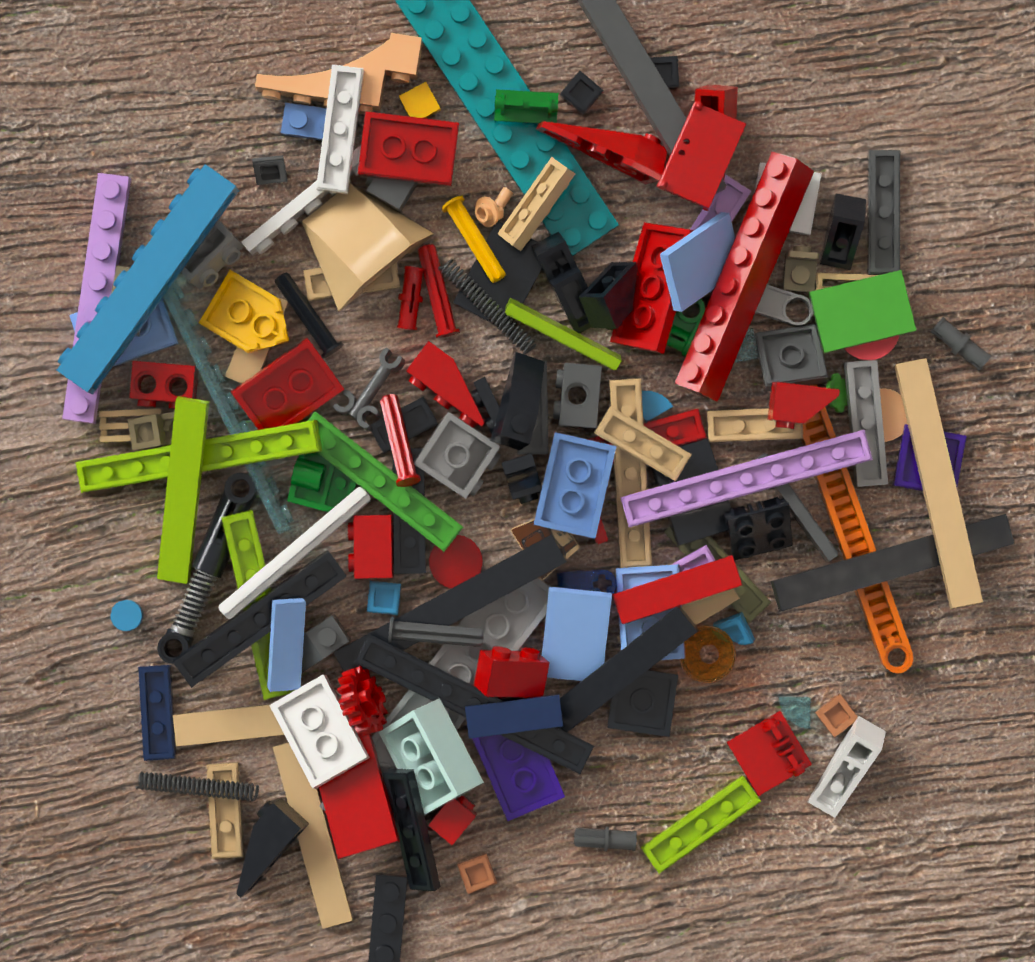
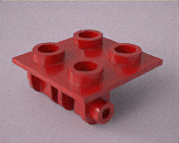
(769, 753)

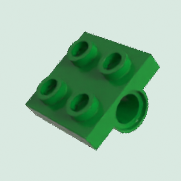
(318, 483)

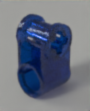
(585, 580)

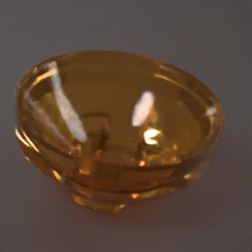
(696, 667)

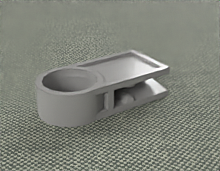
(774, 304)

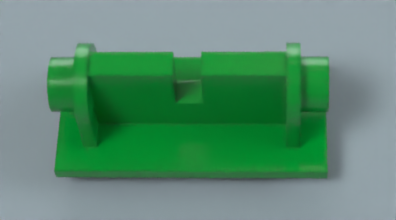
(525, 106)

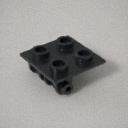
(759, 530)

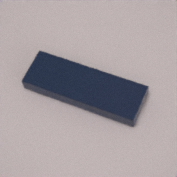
(157, 712)
(513, 716)

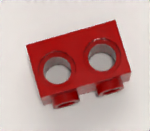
(165, 376)

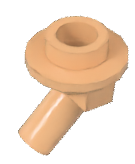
(489, 210)

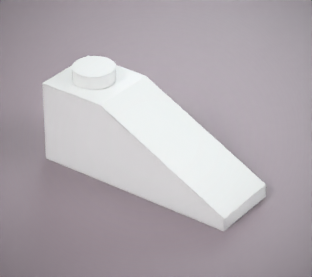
(848, 766)

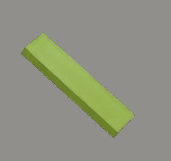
(563, 334)
(700, 824)

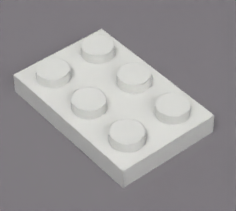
(319, 731)

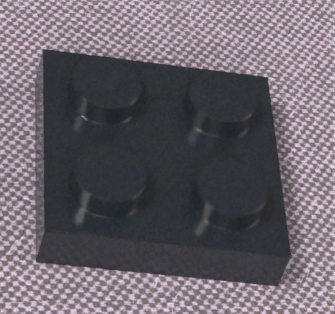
(645, 704)

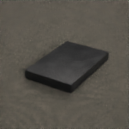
(520, 269)
(705, 520)

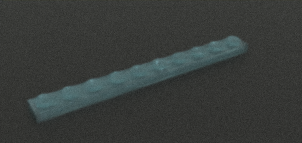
(225, 403)

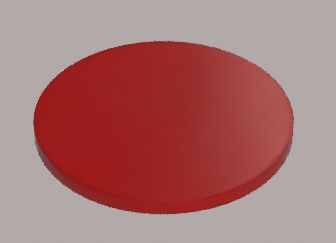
(458, 562)

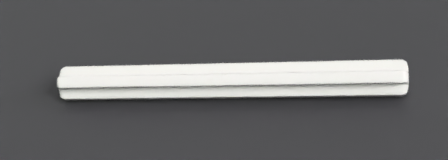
(294, 553)

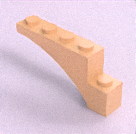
(395, 58)

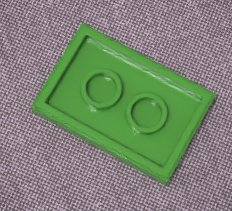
(862, 311)

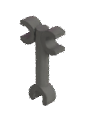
(360, 408)

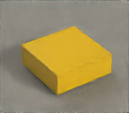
(420, 102)

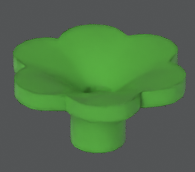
(838, 383)

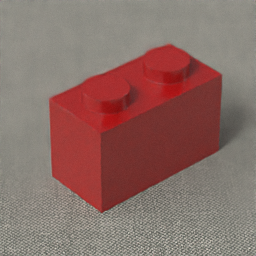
(372, 546)
(511, 673)

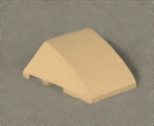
(359, 241)

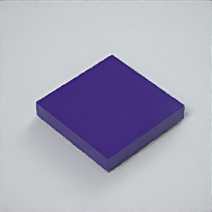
(906, 468)

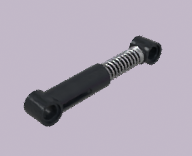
(209, 564)

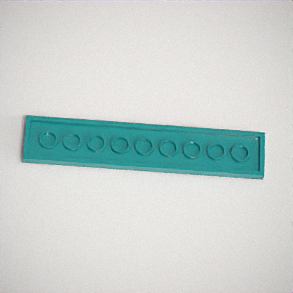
(475, 69)

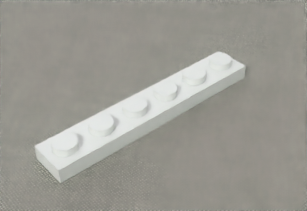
(286, 218)

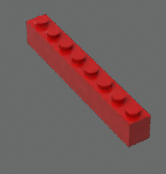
(744, 276)

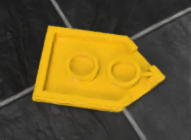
(245, 315)

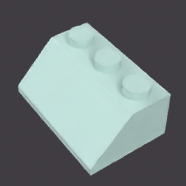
(435, 751)

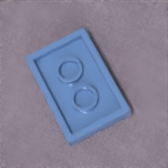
(575, 485)

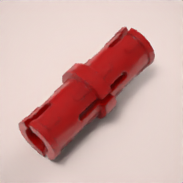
(410, 297)

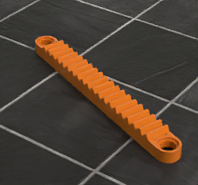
(855, 540)

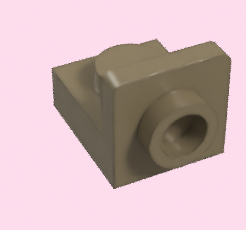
(800, 269)

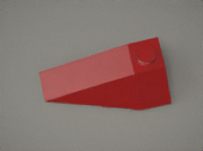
(628, 153)

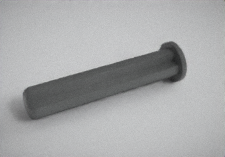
(435, 633)

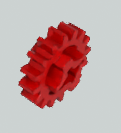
(362, 701)

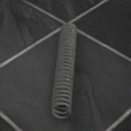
(487, 312)
(204, 785)

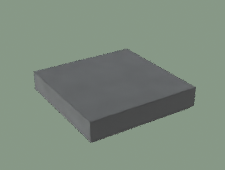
(791, 356)

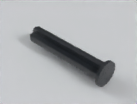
(307, 315)

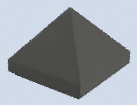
(269, 170)

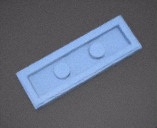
(286, 644)

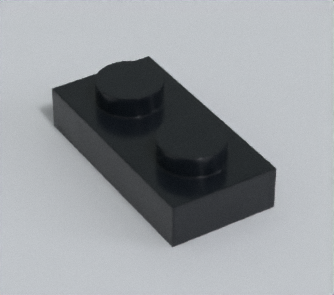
(484, 397)

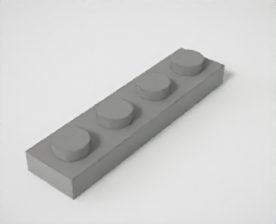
(866, 415)

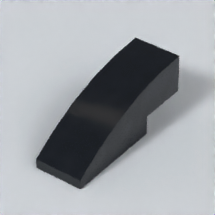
(563, 278)

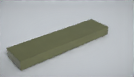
(751, 599)

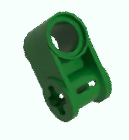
(685, 329)

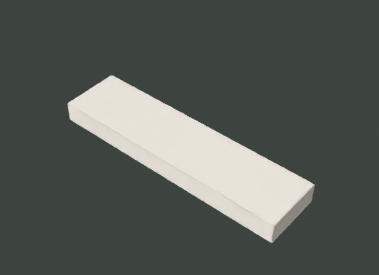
(340, 129)

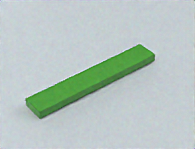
(381, 484)

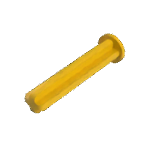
(474, 238)

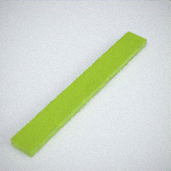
(218, 454)

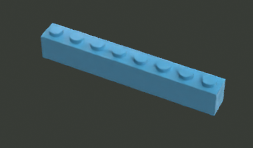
(147, 279)

